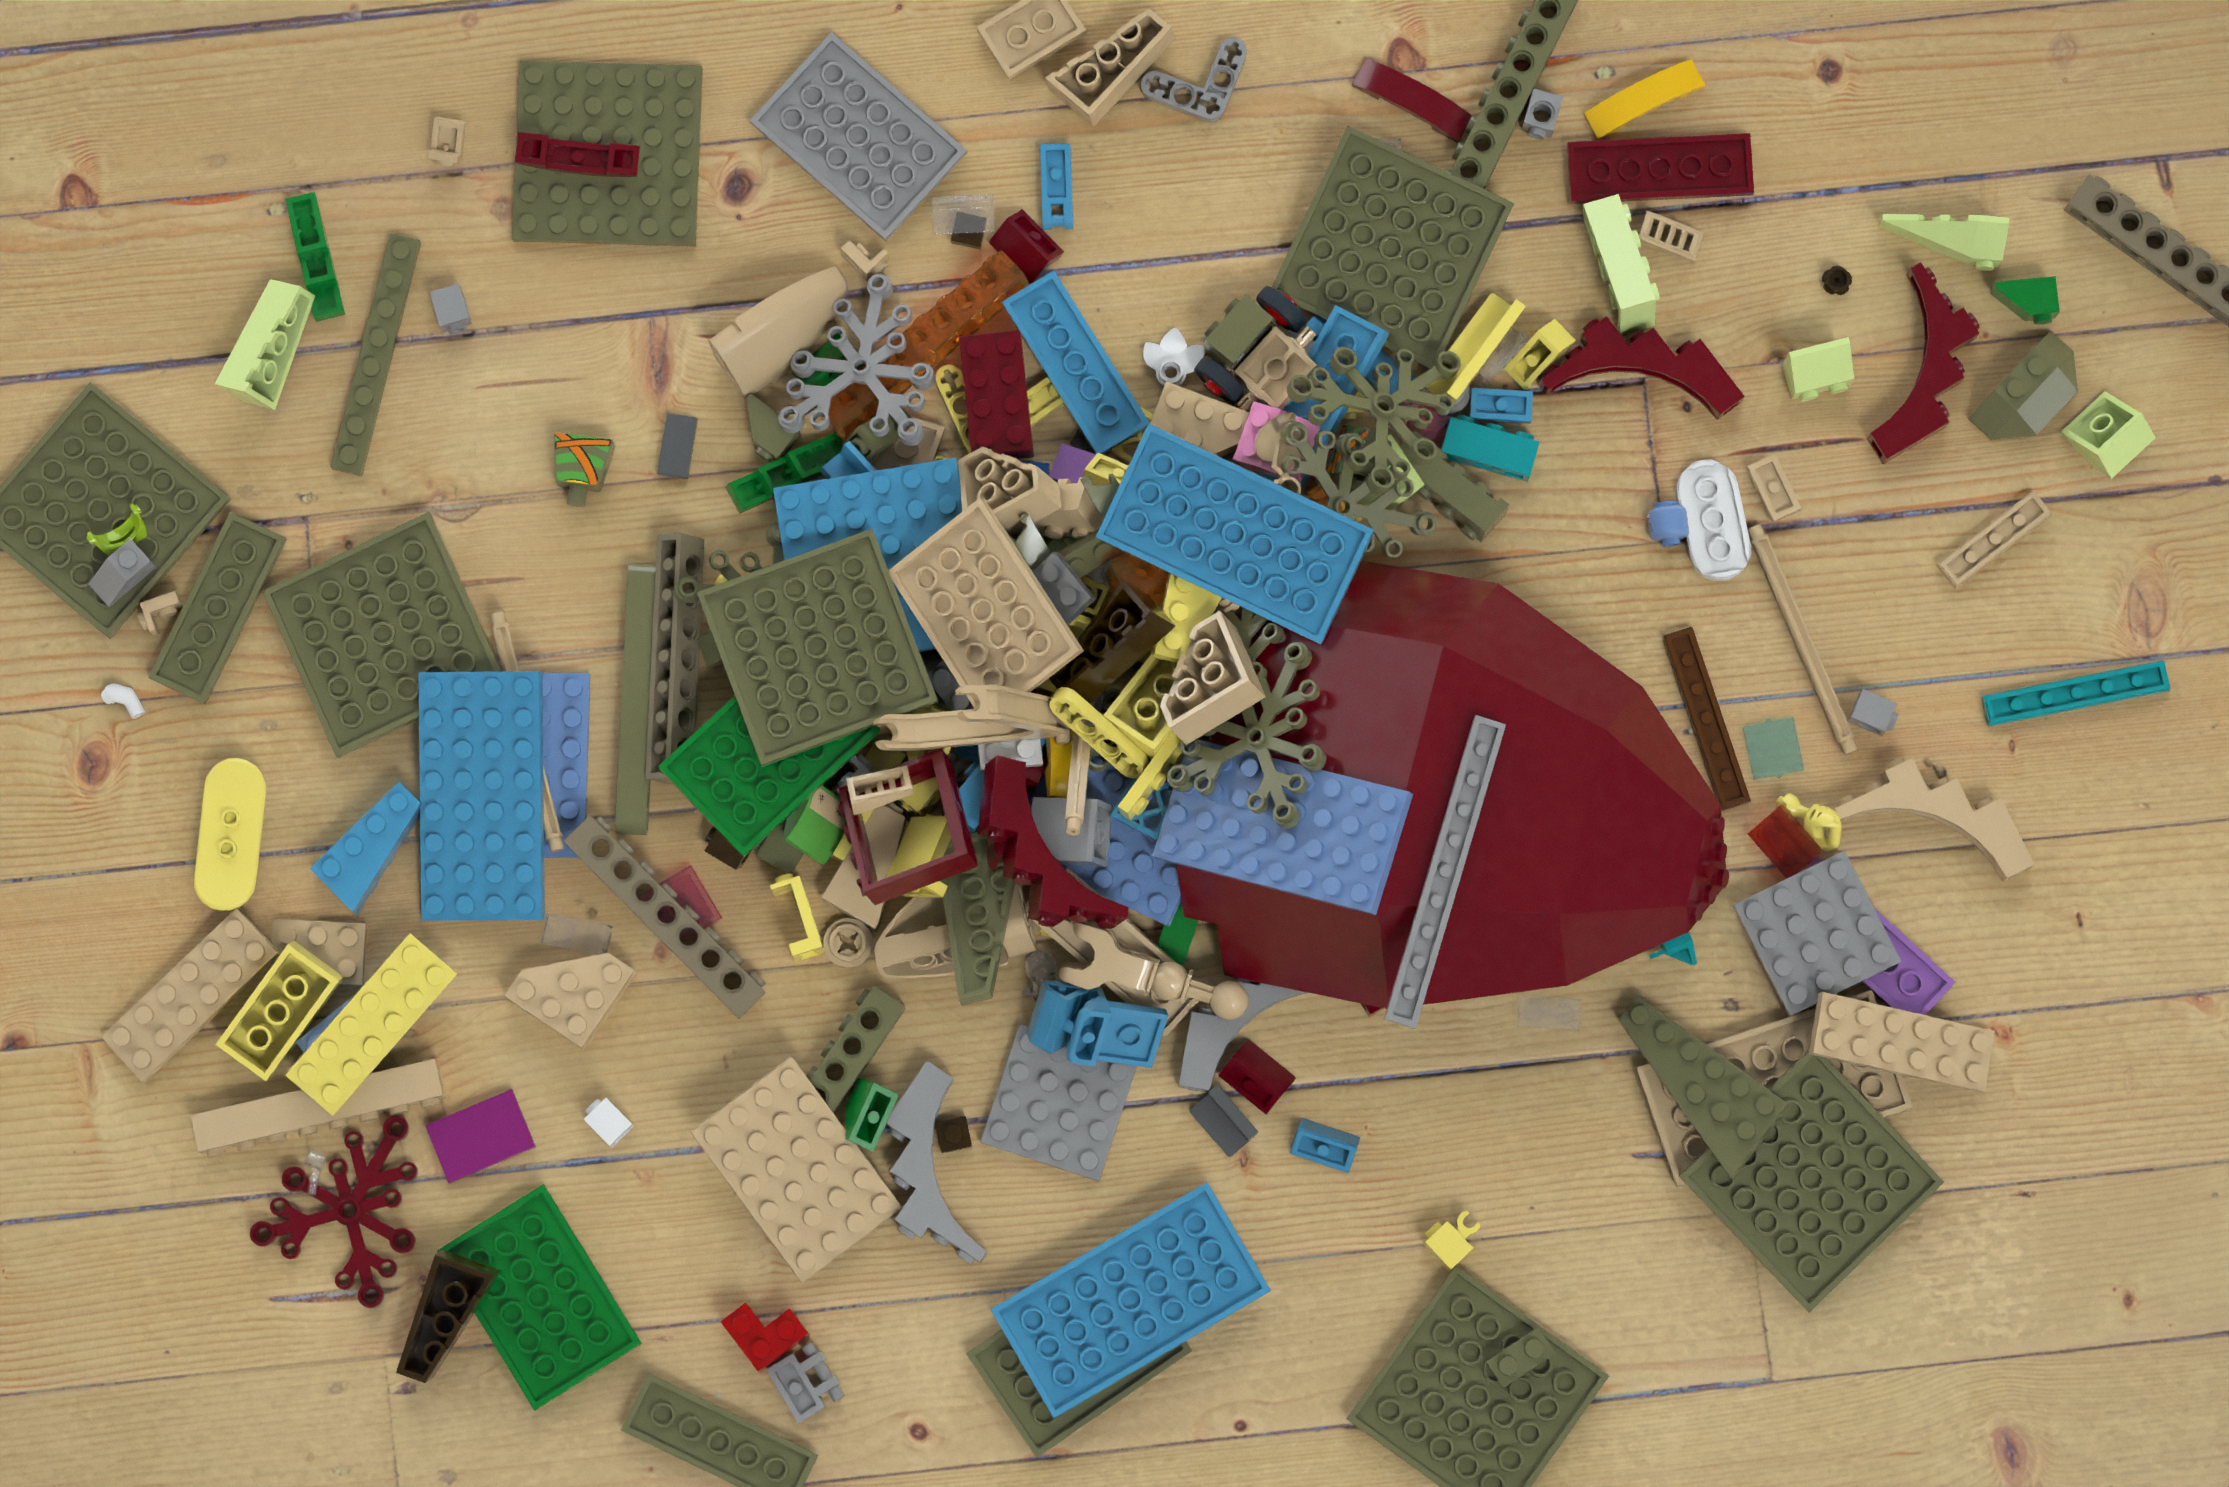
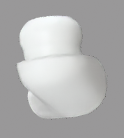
(123, 695)

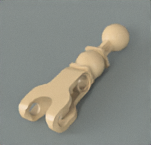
(1143, 972)

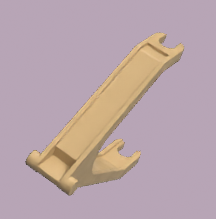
(1013, 714)

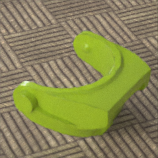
(131, 528)

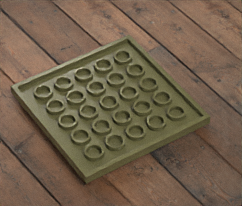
(602, 105)
(1393, 244)
(83, 482)
(373, 623)
(816, 647)
(1818, 1184)
(1448, 1411)

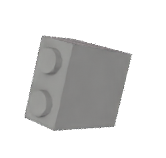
(1085, 849)

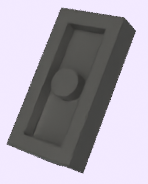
(1223, 1121)

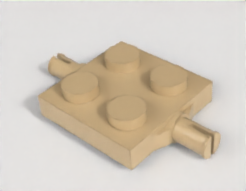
(1273, 366)

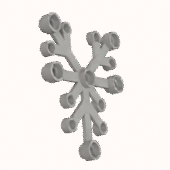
(868, 334)

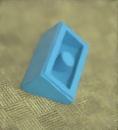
(1325, 1145)

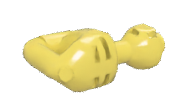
(1816, 821)

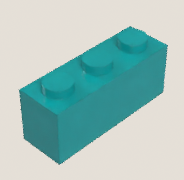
(1490, 448)

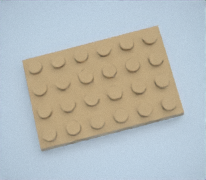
(984, 605)
(796, 1169)

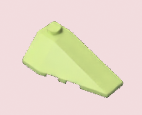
(1972, 241)

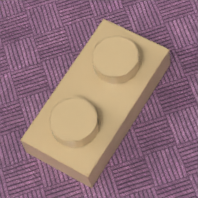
(1773, 488)

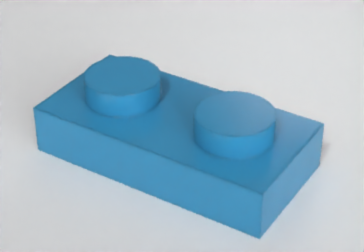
(1501, 405)

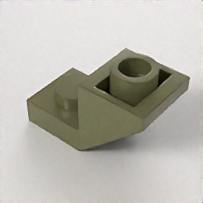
(871, 445)

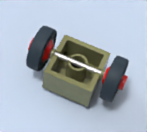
(1239, 334)

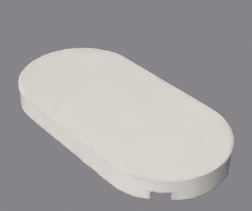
(1716, 520)

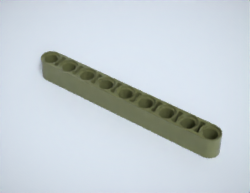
(632, 787)

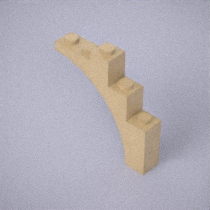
(1987, 827)

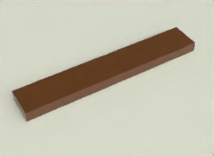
(1706, 718)

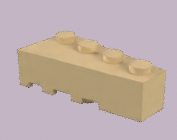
(1111, 67)
(1075, 518)

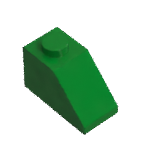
(2029, 298)
(868, 1113)

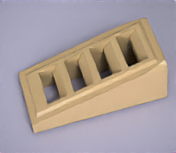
(1666, 247)
(871, 800)

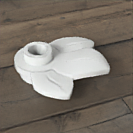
(1172, 354)

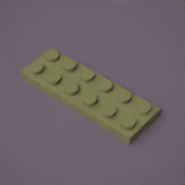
(217, 608)
(715, 1438)

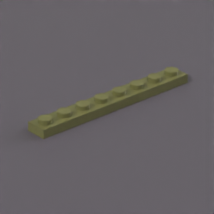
(376, 354)

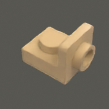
(859, 257)
(163, 606)

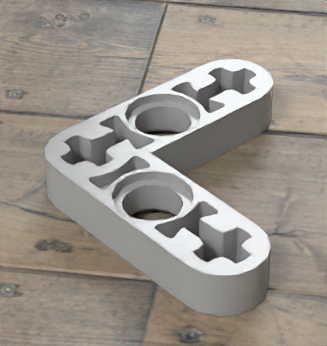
(1208, 93)

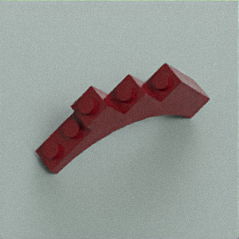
(1943, 334)
(1607, 351)
(1027, 860)

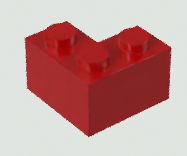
(762, 1343)

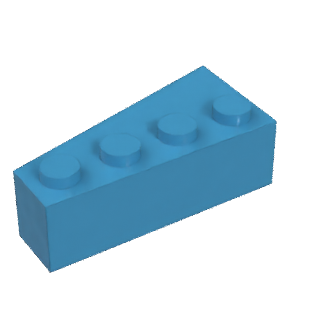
(368, 848)

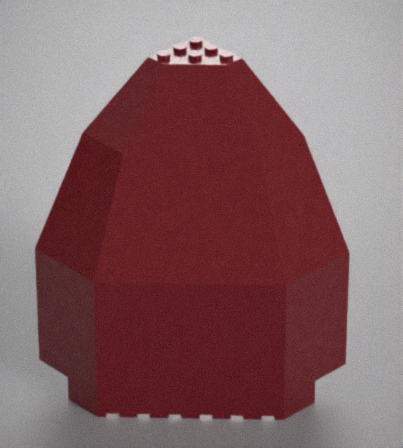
(1585, 836)

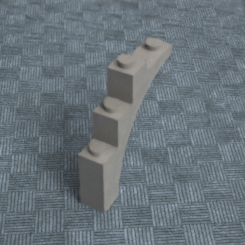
(1211, 1035)
(925, 1209)

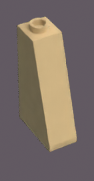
(884, 835)

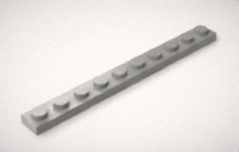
(1444, 872)

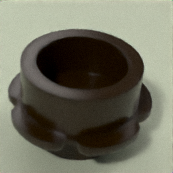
(1840, 273)

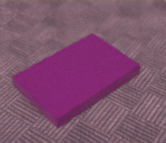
(480, 1136)

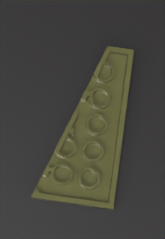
(977, 920)

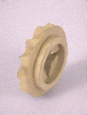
(847, 927)

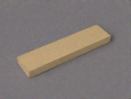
(1994, 539)

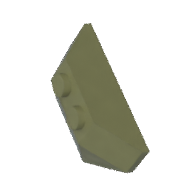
(2030, 392)

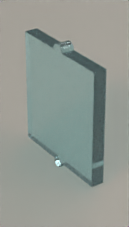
(1773, 748)

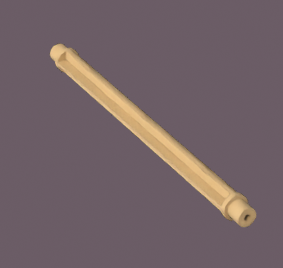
(1802, 639)
(510, 664)
(1077, 782)

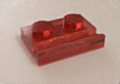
(1785, 842)

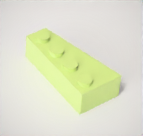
(1621, 263)
(267, 345)

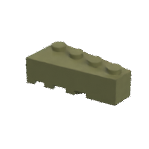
(1457, 496)

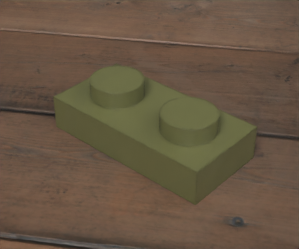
(1520, 1357)

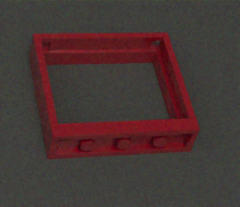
(920, 769)

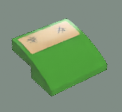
(816, 826)

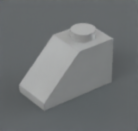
(121, 572)

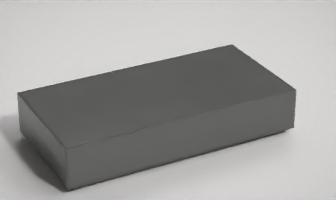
(677, 446)

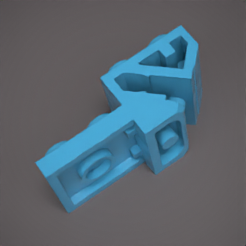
(1094, 1026)

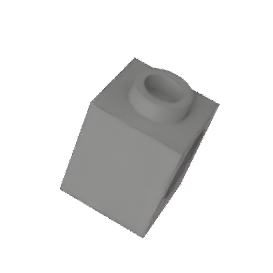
(1546, 102)
(451, 309)
(1873, 713)

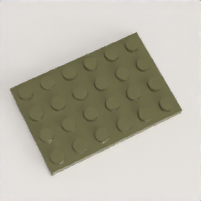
(1025, 1407)

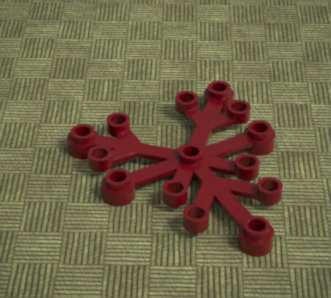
(367, 1177)

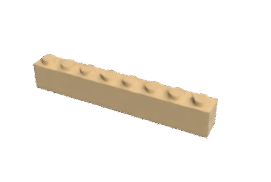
(297, 1112)

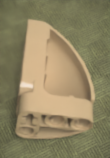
(777, 330)
(919, 943)

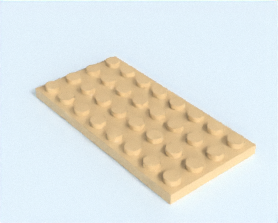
(1764, 1056)

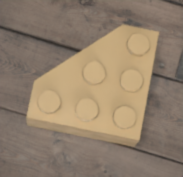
(1199, 419)
(1007, 487)
(1210, 680)
(573, 994)

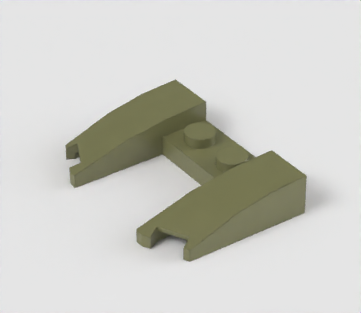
(1082, 555)

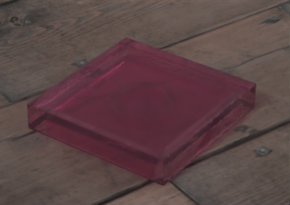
(689, 892)

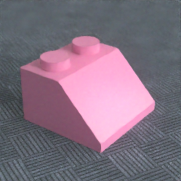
(1257, 418)

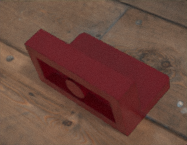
(1026, 245)
(1257, 1076)

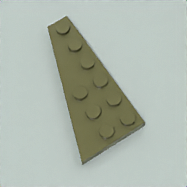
(1715, 1095)

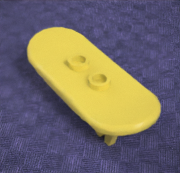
(230, 834)

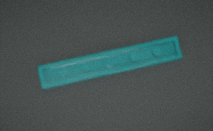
(2076, 693)

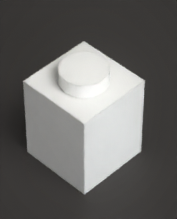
(607, 1121)

